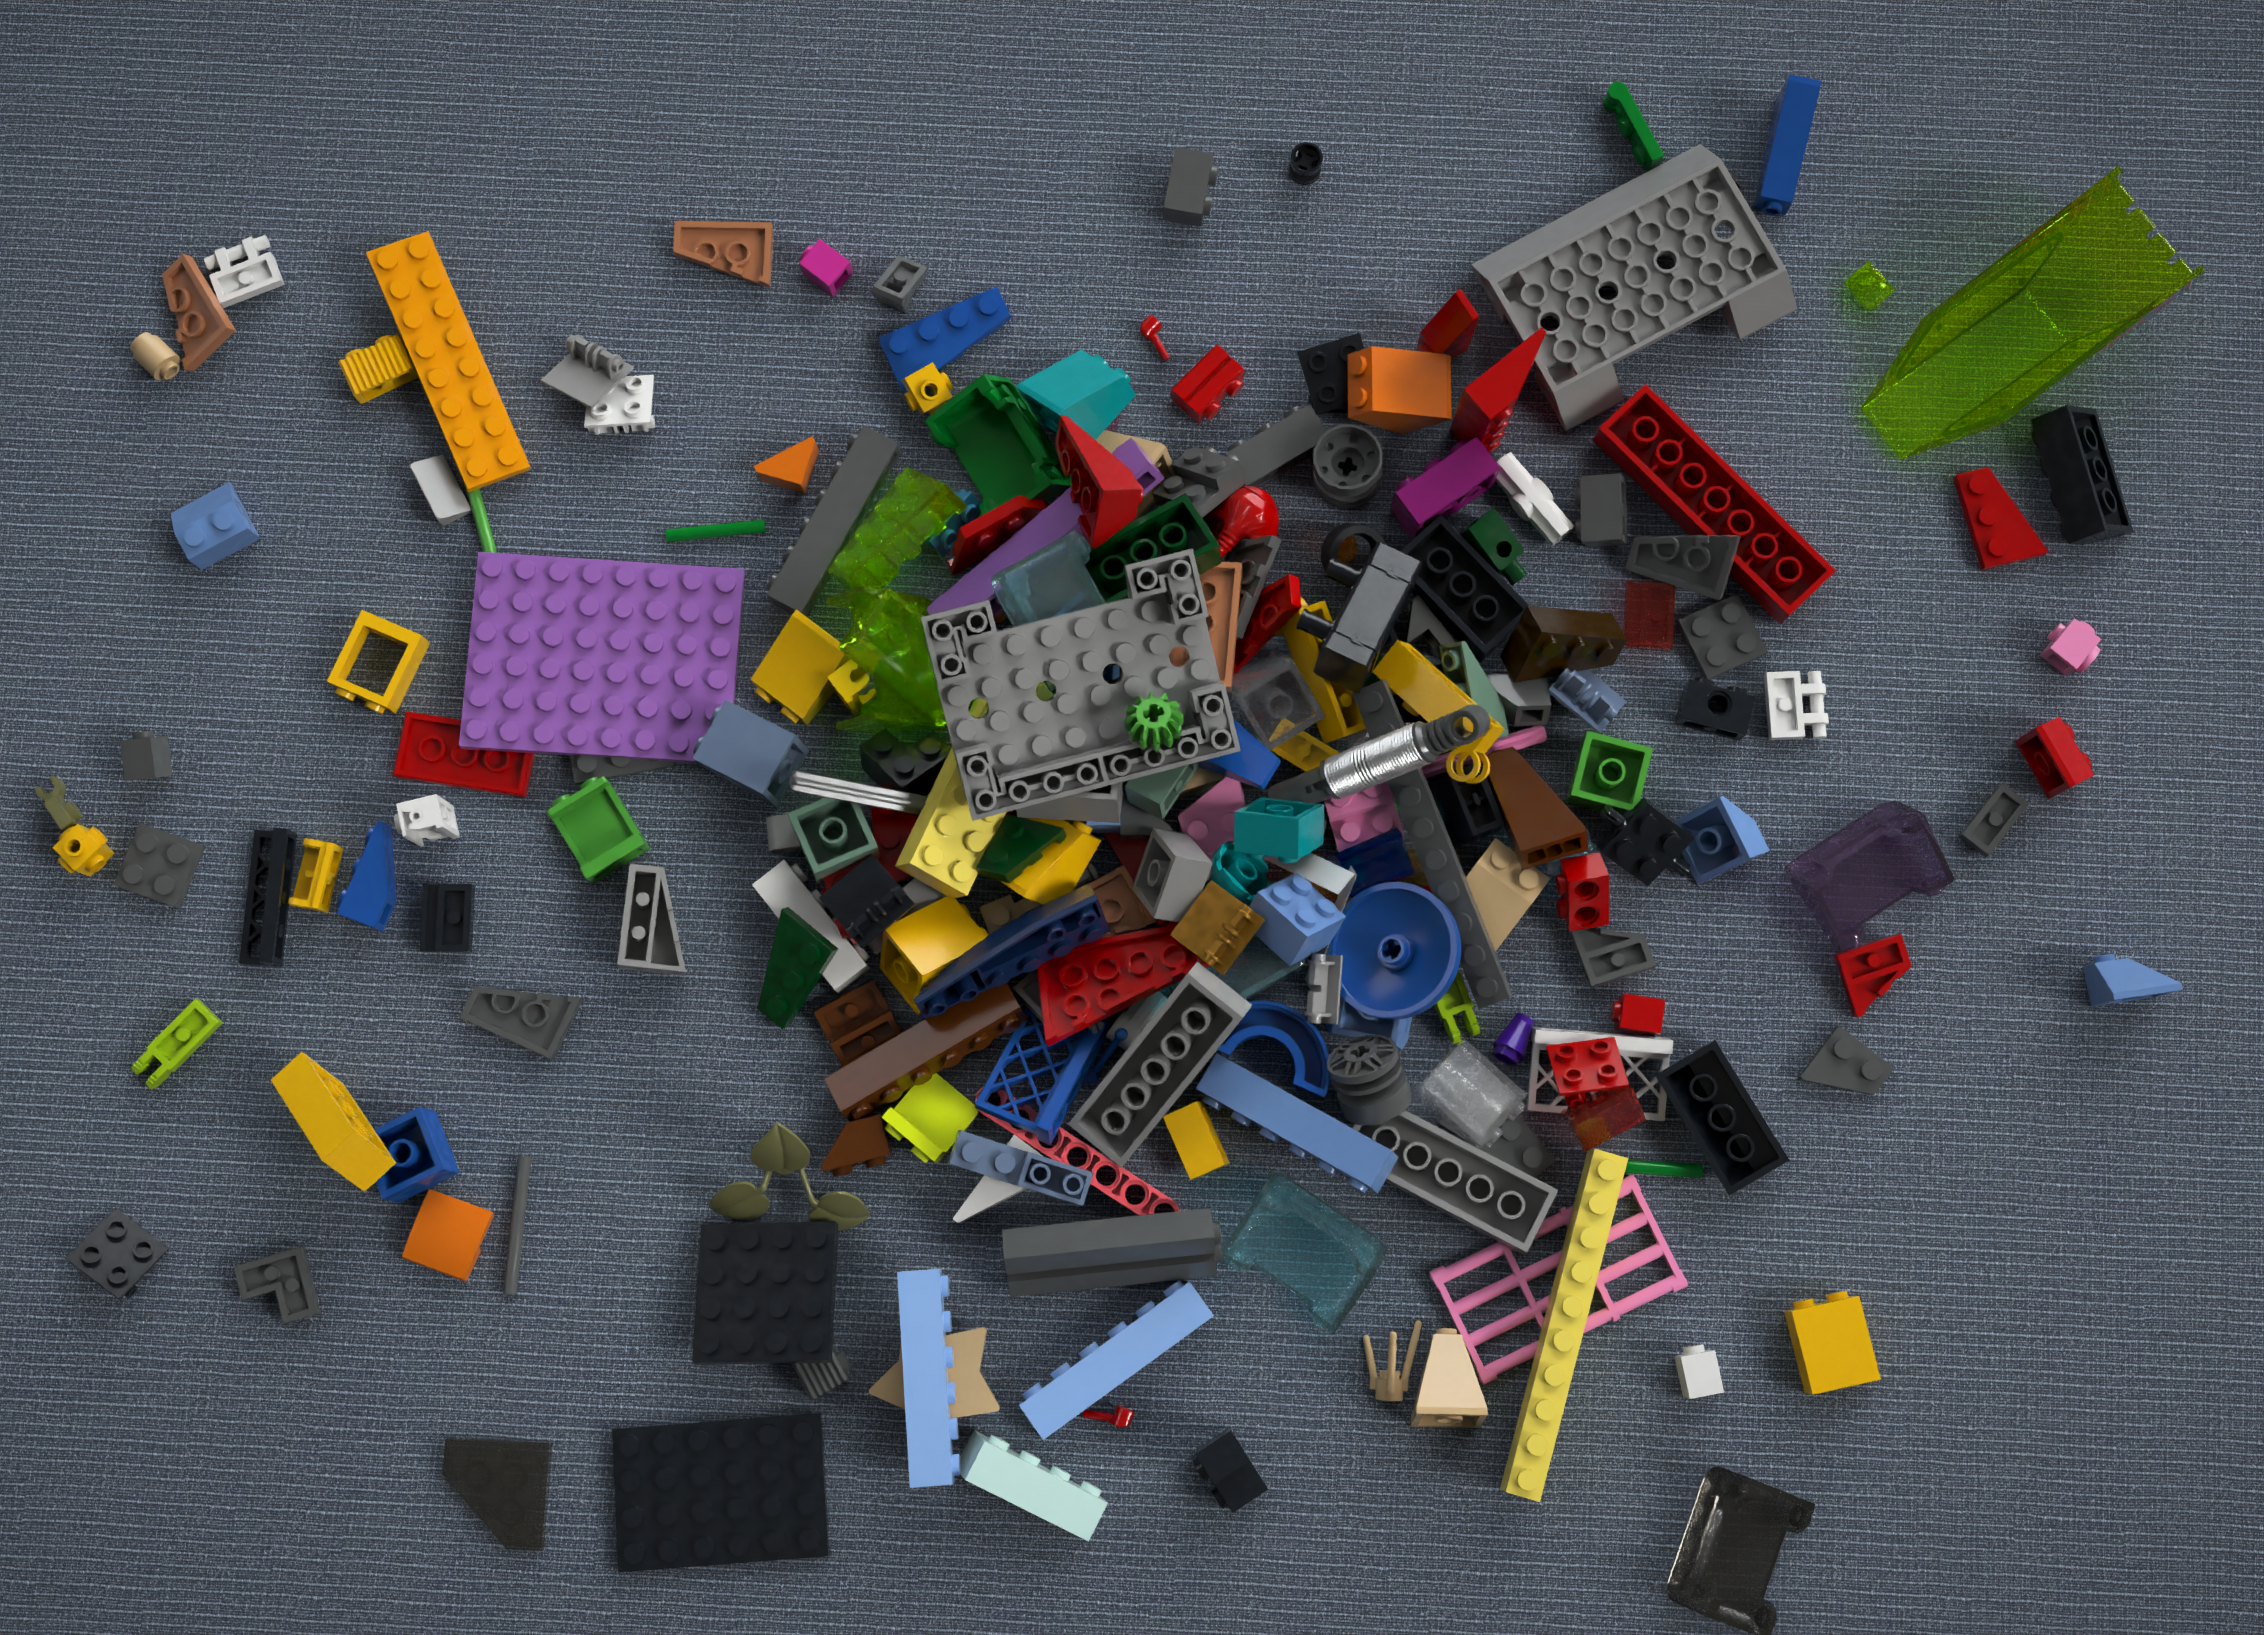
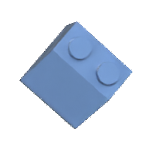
(213, 527)

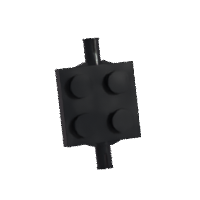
(1645, 841)

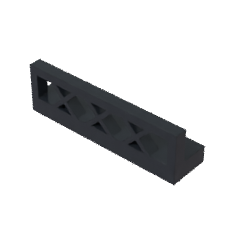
(275, 899)

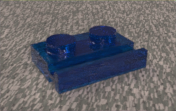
(1377, 860)

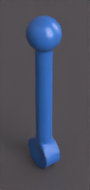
(1120, 1035)

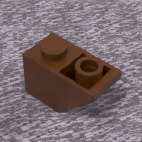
(858, 1144)

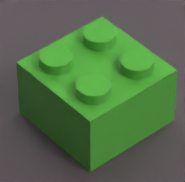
(1608, 773)

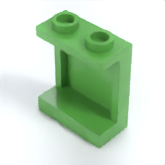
(598, 828)

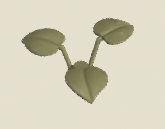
(785, 1152)

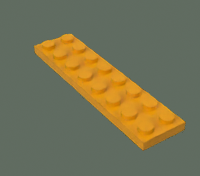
(448, 361)

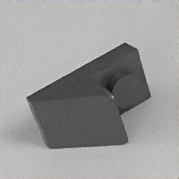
(899, 283)
(1425, 624)

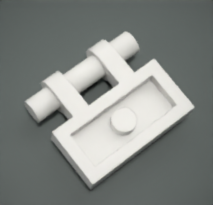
(247, 278)
(1785, 705)

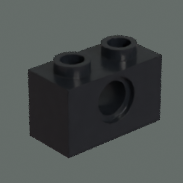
(1695, 713)

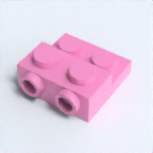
(1362, 815)

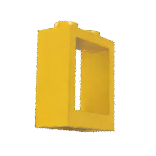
(405, 671)

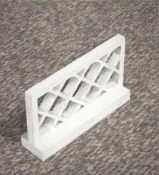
(1628, 1046)

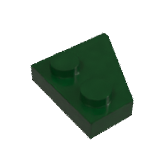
(1017, 846)

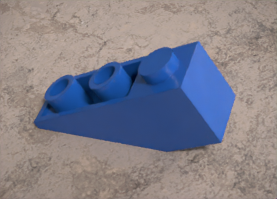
(373, 885)

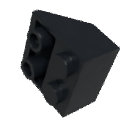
(1466, 808)

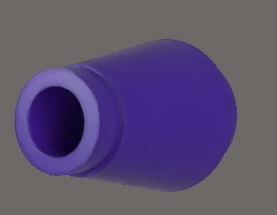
(1513, 1041)

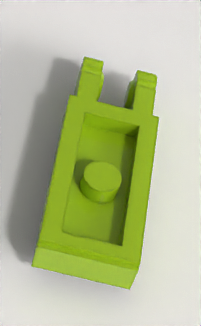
(1454, 1002)
(178, 1042)

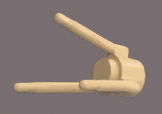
(1389, 1384)

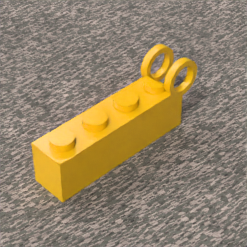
(1434, 695)
(1335, 701)

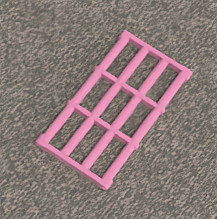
(1536, 1308)

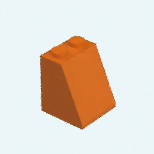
(1399, 388)

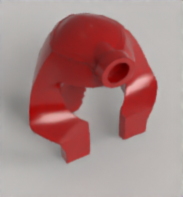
(1243, 515)

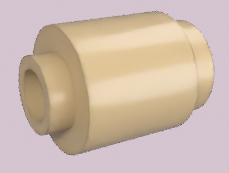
(155, 356)

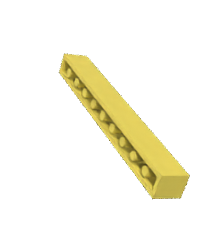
(1564, 1325)

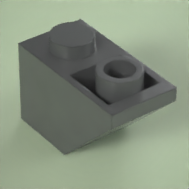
(1525, 701)

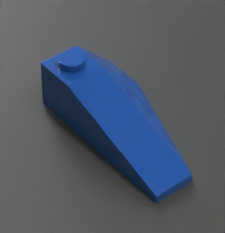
(1251, 765)

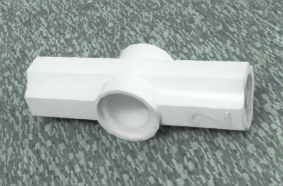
(1532, 500)

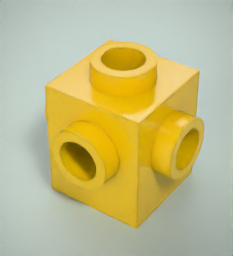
(927, 377)
(83, 850)

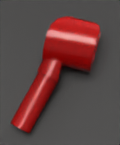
(1148, 330)
(1121, 1418)

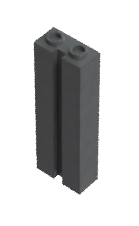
(1111, 1252)

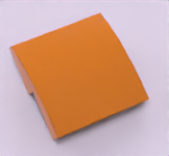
(447, 1235)

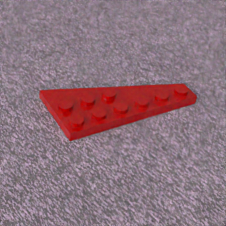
(1109, 977)

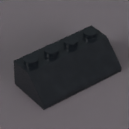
(2081, 475)
(1722, 1117)

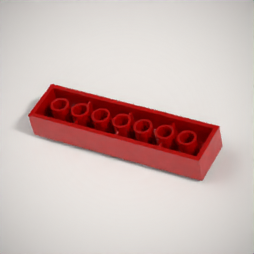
(1712, 499)

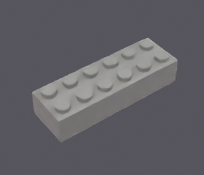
(1160, 1064)
(1463, 1180)

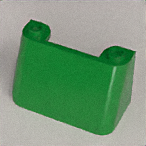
(999, 443)

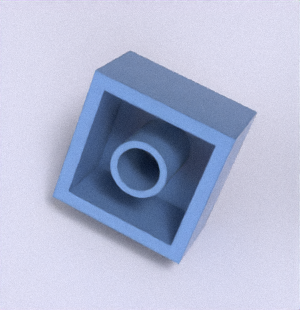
(1295, 918)

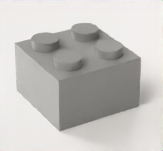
(1171, 874)

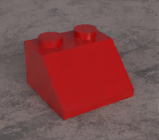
(2055, 757)

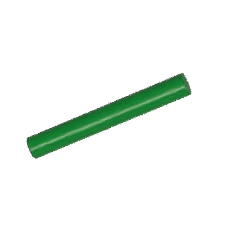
(715, 530)
(1664, 1169)

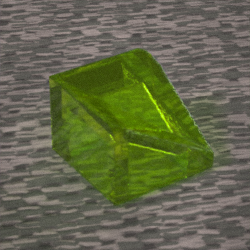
(1869, 286)

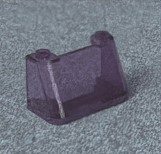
(1868, 870)

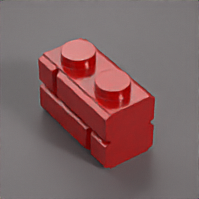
(1208, 385)

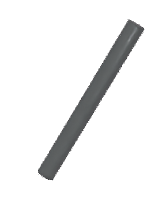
(517, 1225)

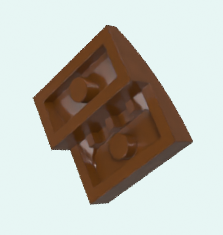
(857, 1022)

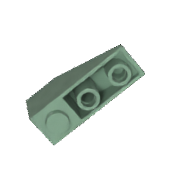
(1466, 673)

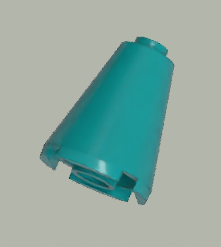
(1238, 874)

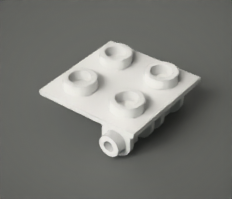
(624, 406)

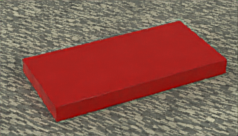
(432, 755)

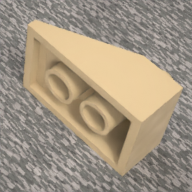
(1503, 889)

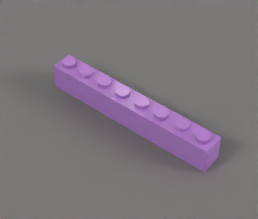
(1045, 528)

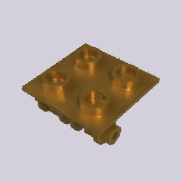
(1217, 927)

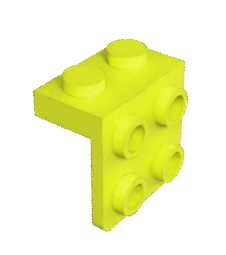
(930, 1118)

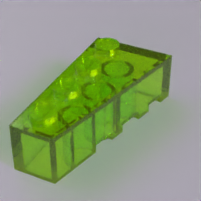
(895, 530)

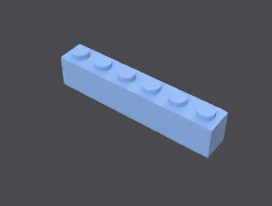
(1116, 1359)
(926, 1378)

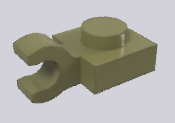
(64, 813)

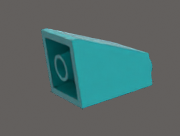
(1080, 389)

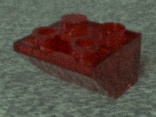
(1604, 1116)

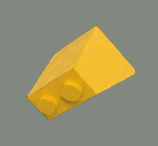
(798, 669)
(1060, 865)
(926, 944)

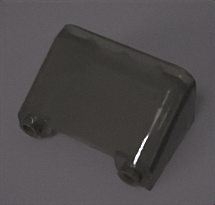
(1734, 1548)

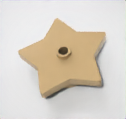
(972, 1390)

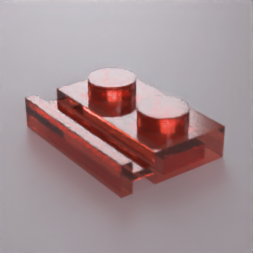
(1649, 616)

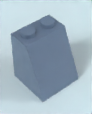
(750, 752)

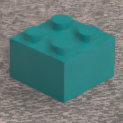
(1278, 829)

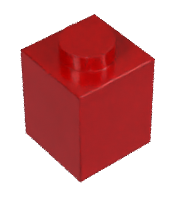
(1638, 1014)

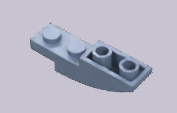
(1020, 1168)

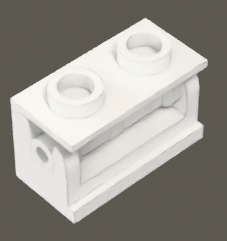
(426, 818)

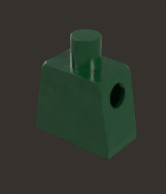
(1492, 534)

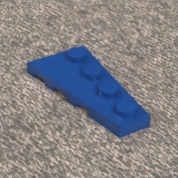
(944, 334)

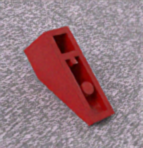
(1450, 328)

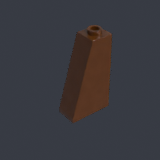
(1533, 815)

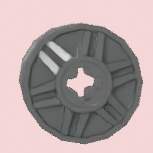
(1342, 449)
(1369, 1079)

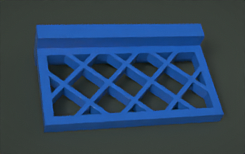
(1063, 1091)

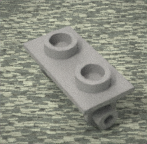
(1324, 988)

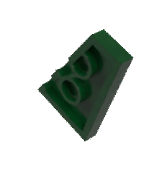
(793, 968)

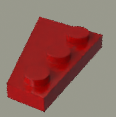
(1995, 522)

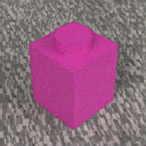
(825, 267)

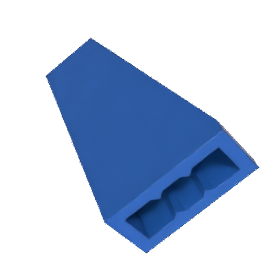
(1786, 144)

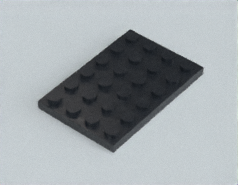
(720, 1492)

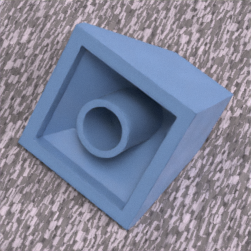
(1722, 839)
(2124, 981)

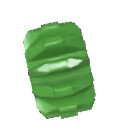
(1153, 721)

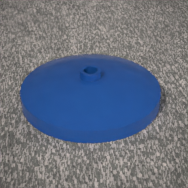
(1379, 925)

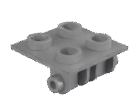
(587, 372)

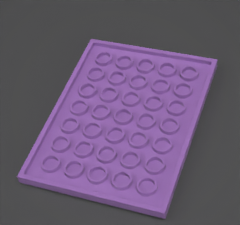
(598, 656)

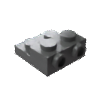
(1203, 477)

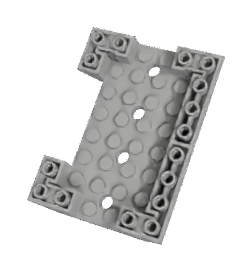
(1618, 246)
(1077, 739)

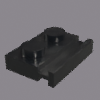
(447, 918)

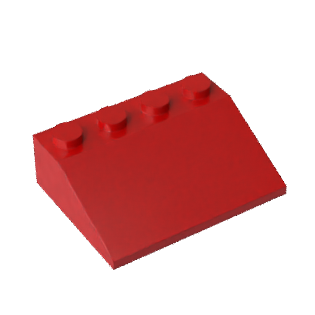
(1493, 395)

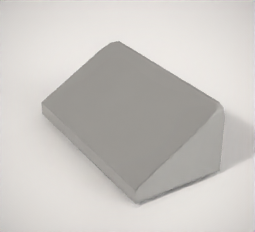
(441, 489)

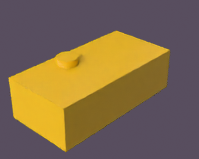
(333, 1122)

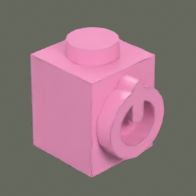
(2071, 647)

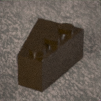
(1559, 639)

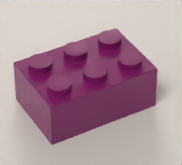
(1444, 486)

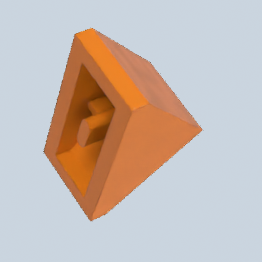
(790, 467)

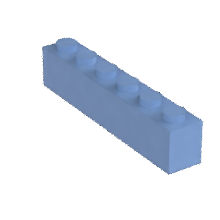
(1297, 1123)

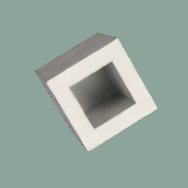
(1698, 1372)

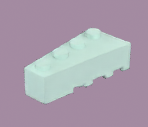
(1032, 1486)

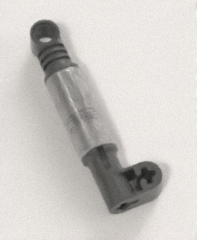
(1383, 758)

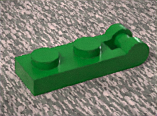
(1633, 126)

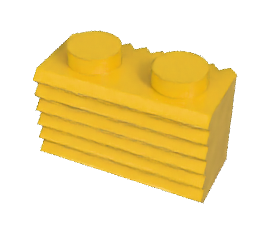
(378, 368)

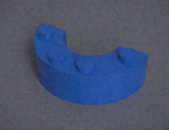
(1294, 1034)

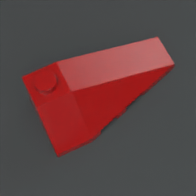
(1098, 483)

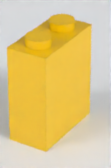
(1831, 1343)

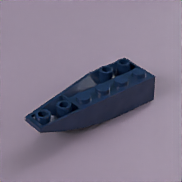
(1017, 949)

